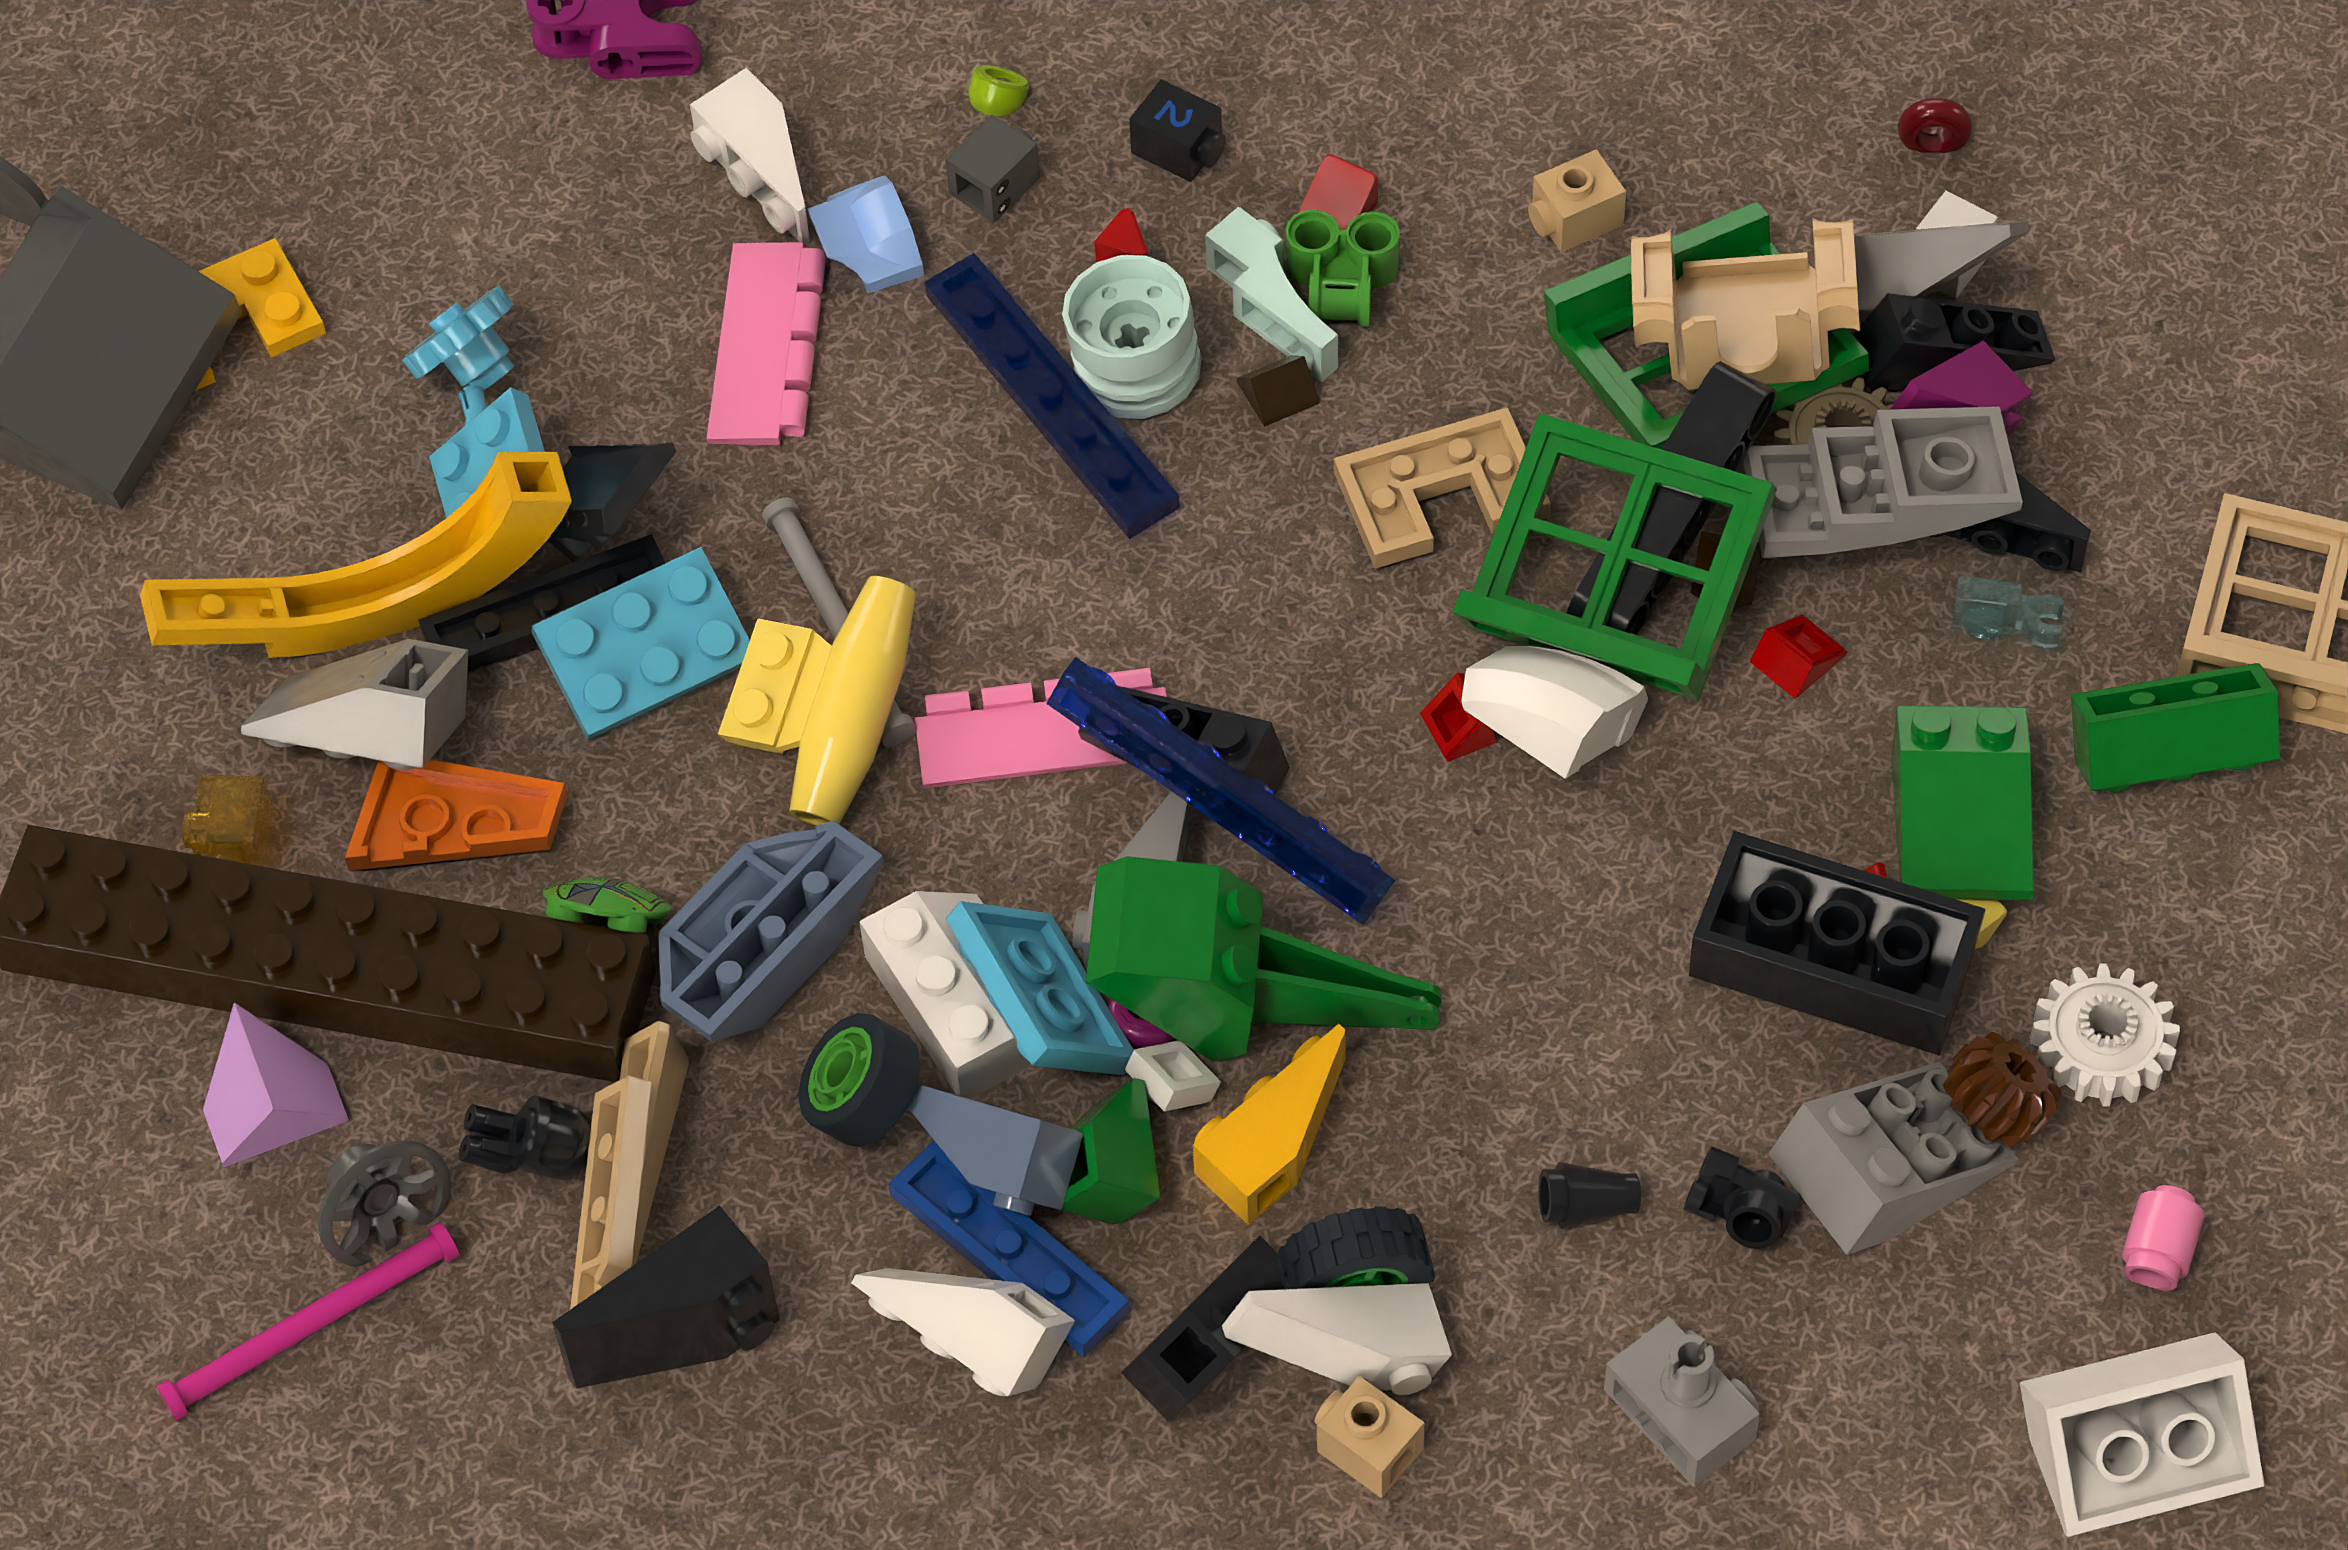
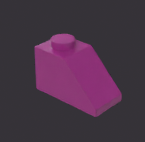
(1969, 380)

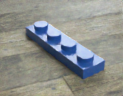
(1008, 1245)

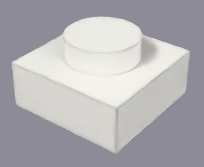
(1173, 1075)

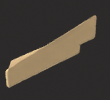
(626, 1156)

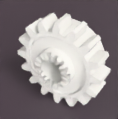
(2106, 1065)

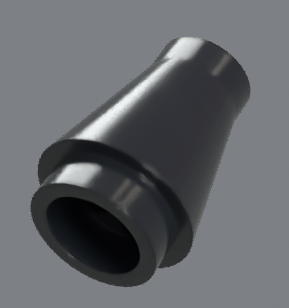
(1586, 1194)

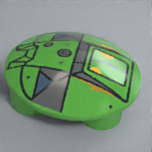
(623, 903)

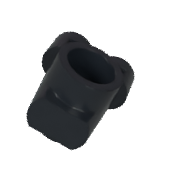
(1750, 1201)

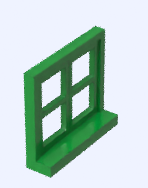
(1601, 305)
(1643, 660)

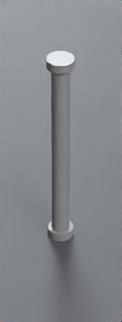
(783, 517)

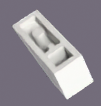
(1348, 1332)

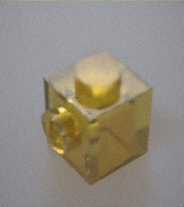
(230, 819)

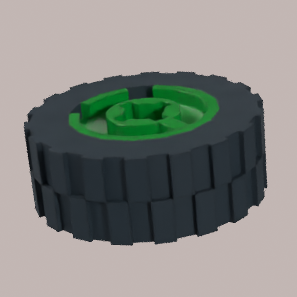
(1357, 1250)

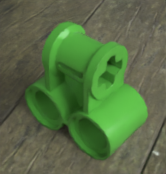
(1342, 263)

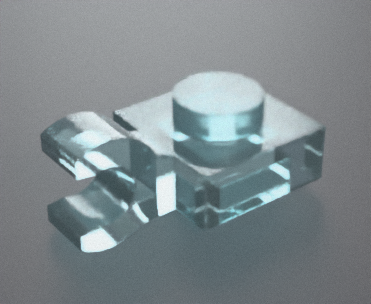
(1998, 608)

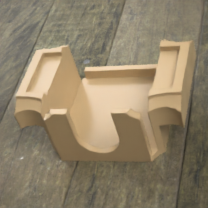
(1749, 312)

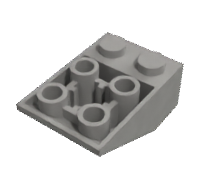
(375, 705)
(1885, 1156)

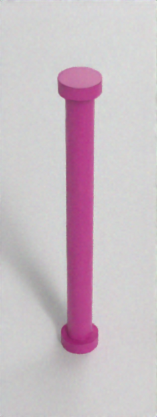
(308, 1320)

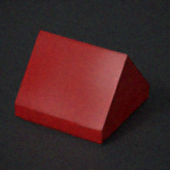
(1120, 238)
(1453, 727)

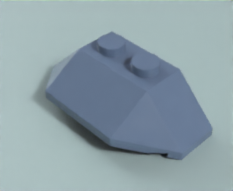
(763, 927)

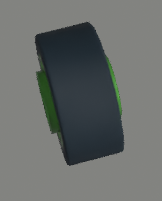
(859, 1080)

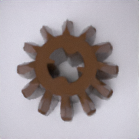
(2002, 1089)

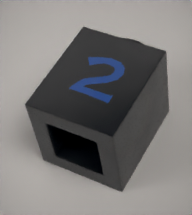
(1177, 131)

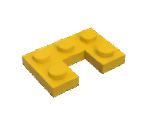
(270, 297)

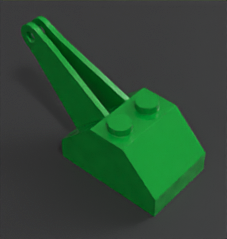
(1194, 961)

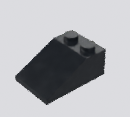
(673, 1308)

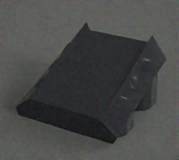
(604, 491)

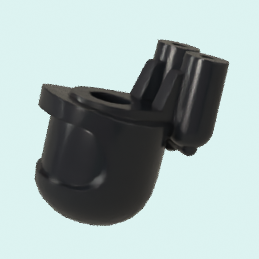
(539, 1139)

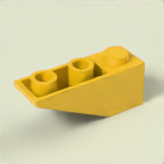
(1266, 1140)

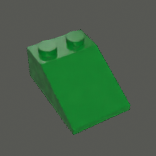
(1964, 801)

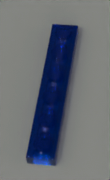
(1052, 396)
(1219, 790)

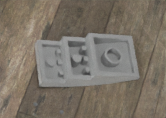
(1886, 481)

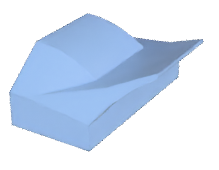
(869, 234)

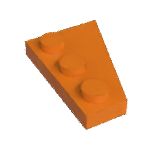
(452, 815)

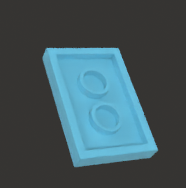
(643, 643)
(1040, 988)

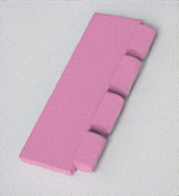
(766, 343)
(1007, 735)

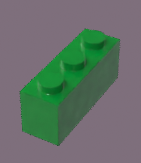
(2175, 727)

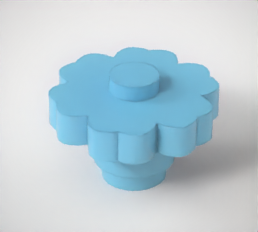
(466, 342)

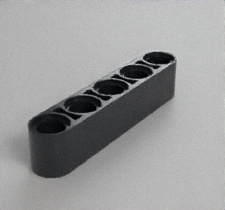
(1715, 430)

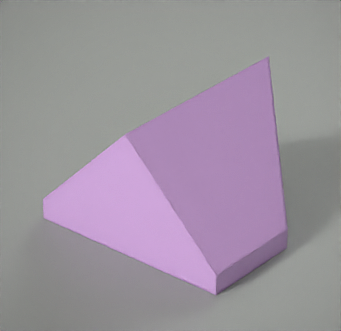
(266, 1091)

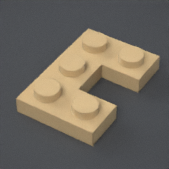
(1390, 479)

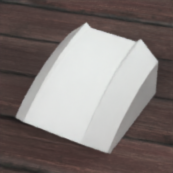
(1554, 704)

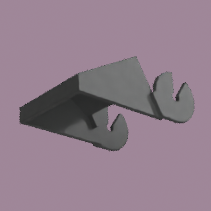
(96, 342)

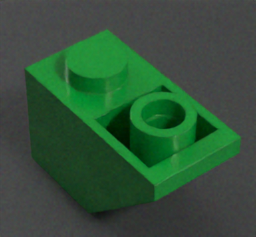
(1115, 1159)

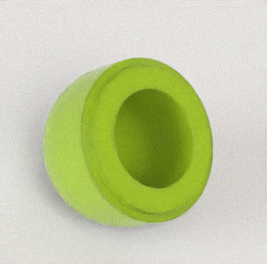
(996, 96)

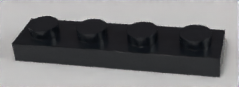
(503, 620)

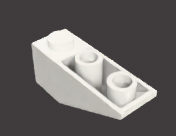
(750, 138)
(986, 1324)

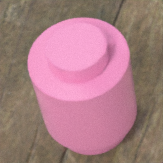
(2162, 1237)

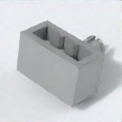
(1683, 1400)

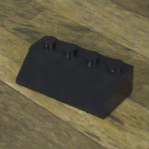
(1835, 942)

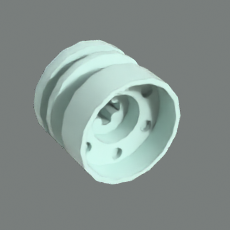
(1133, 335)

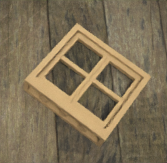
(2307, 682)

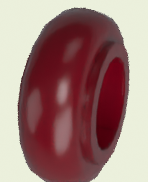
(1933, 112)

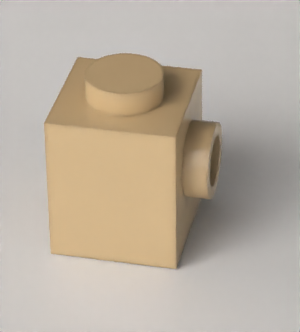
(1577, 201)
(1368, 1435)

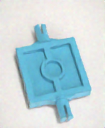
(469, 454)

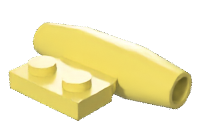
(824, 696)

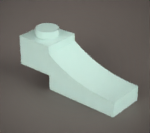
(1250, 260)

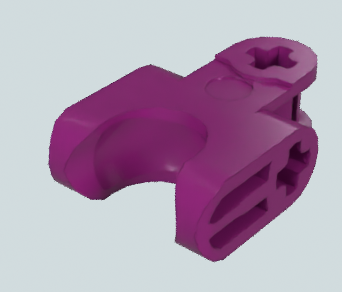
(616, 37)

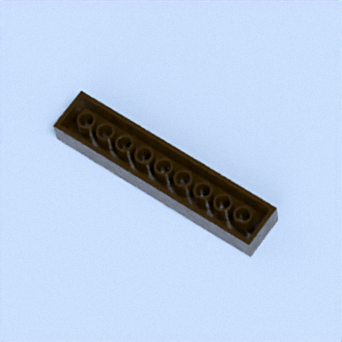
(324, 953)

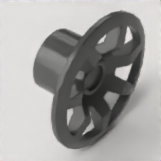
(377, 1191)

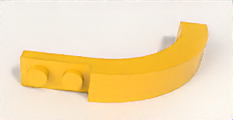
(385, 595)

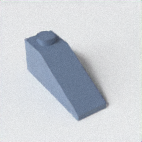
(1000, 1149)

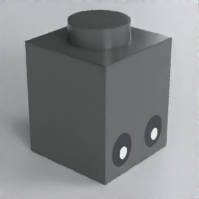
(993, 168)

